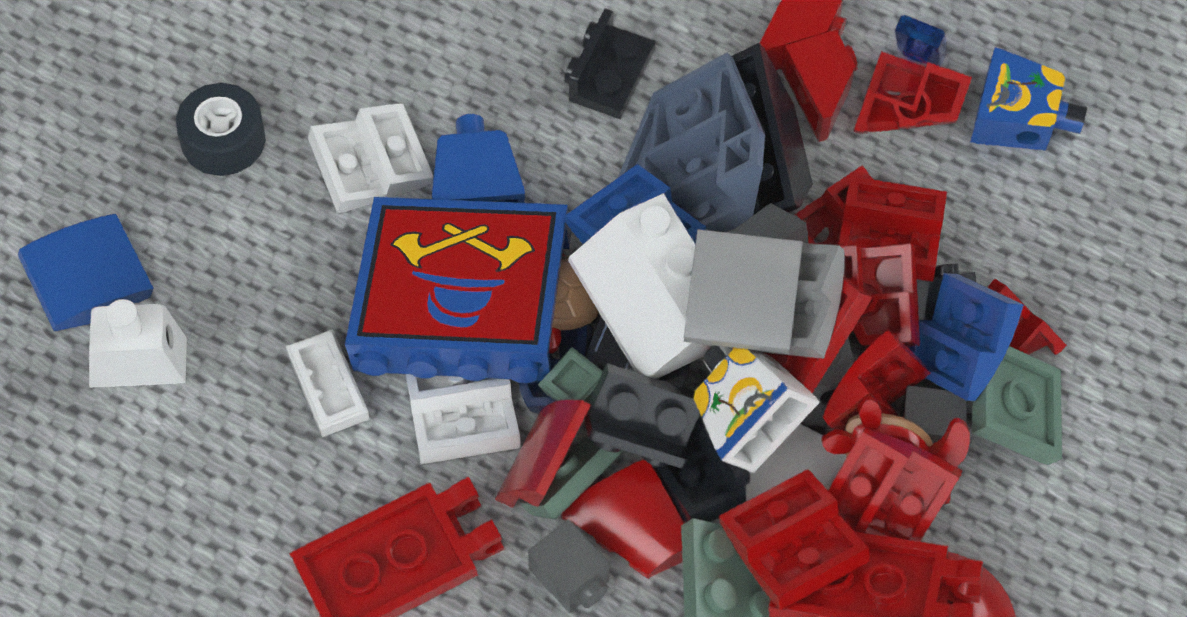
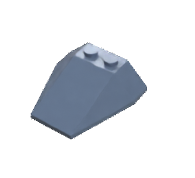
(704, 144)

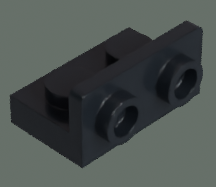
(608, 67)
(641, 416)

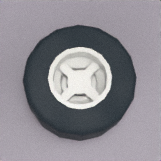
(220, 129)

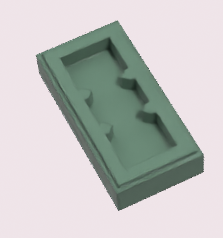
(574, 476)

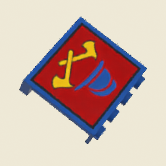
(457, 289)

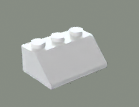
(641, 284)

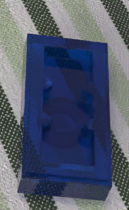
(920, 41)

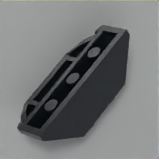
(785, 165)

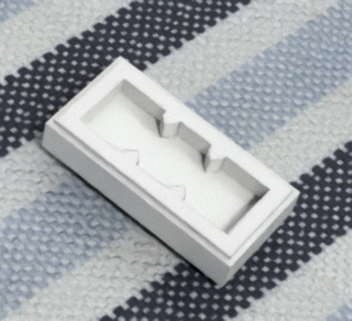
(327, 383)

